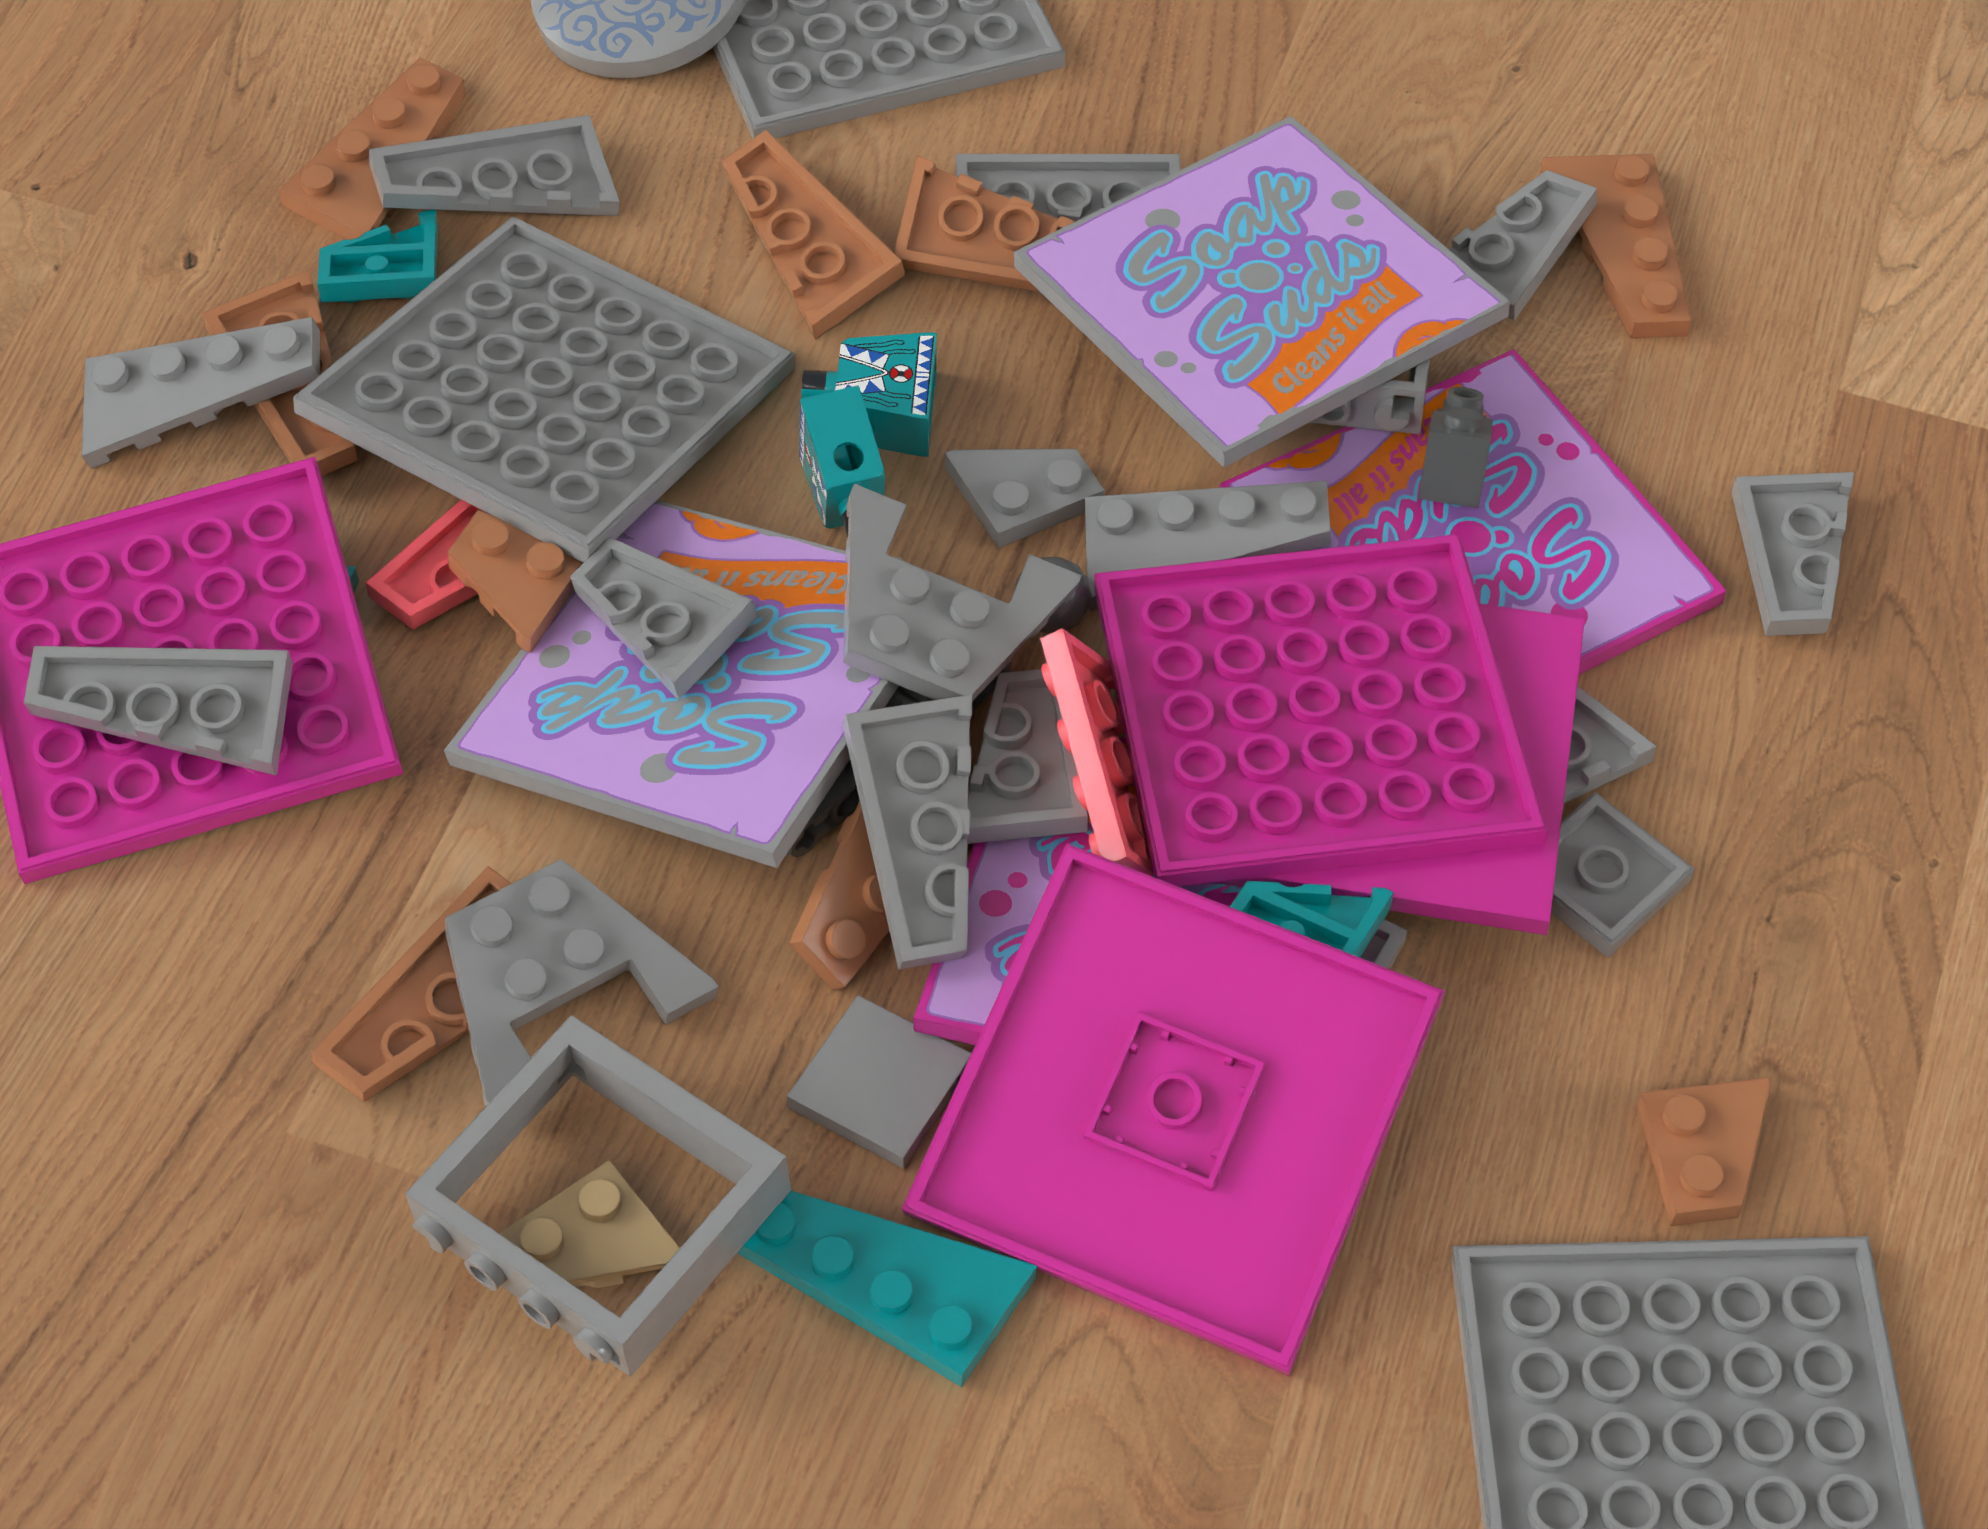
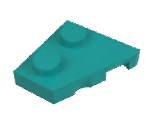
(381, 263)
(1316, 913)

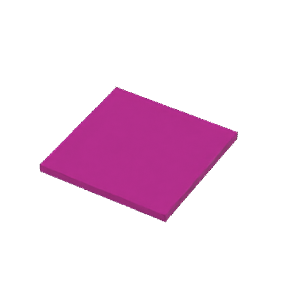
(1175, 1107)

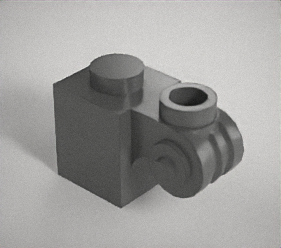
(1457, 450)

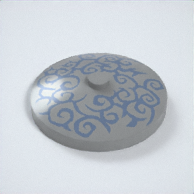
(632, 35)

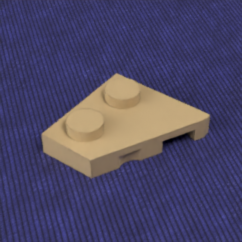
(594, 1232)

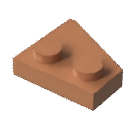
(513, 575)
(1704, 1146)

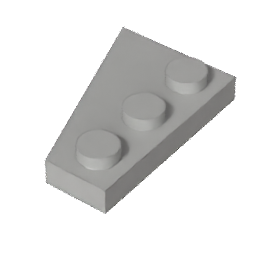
(1526, 236)
(1793, 545)
(662, 612)
(1023, 767)

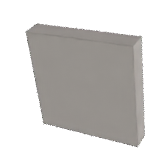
(1611, 875)
(879, 1081)

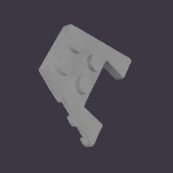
(927, 627)
(544, 947)

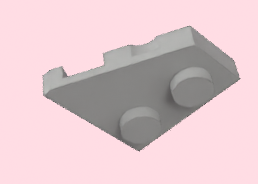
(1022, 488)

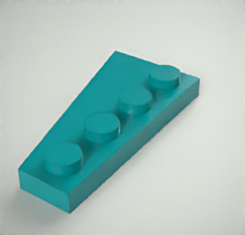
(893, 1280)

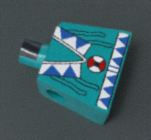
(895, 383)
(838, 451)

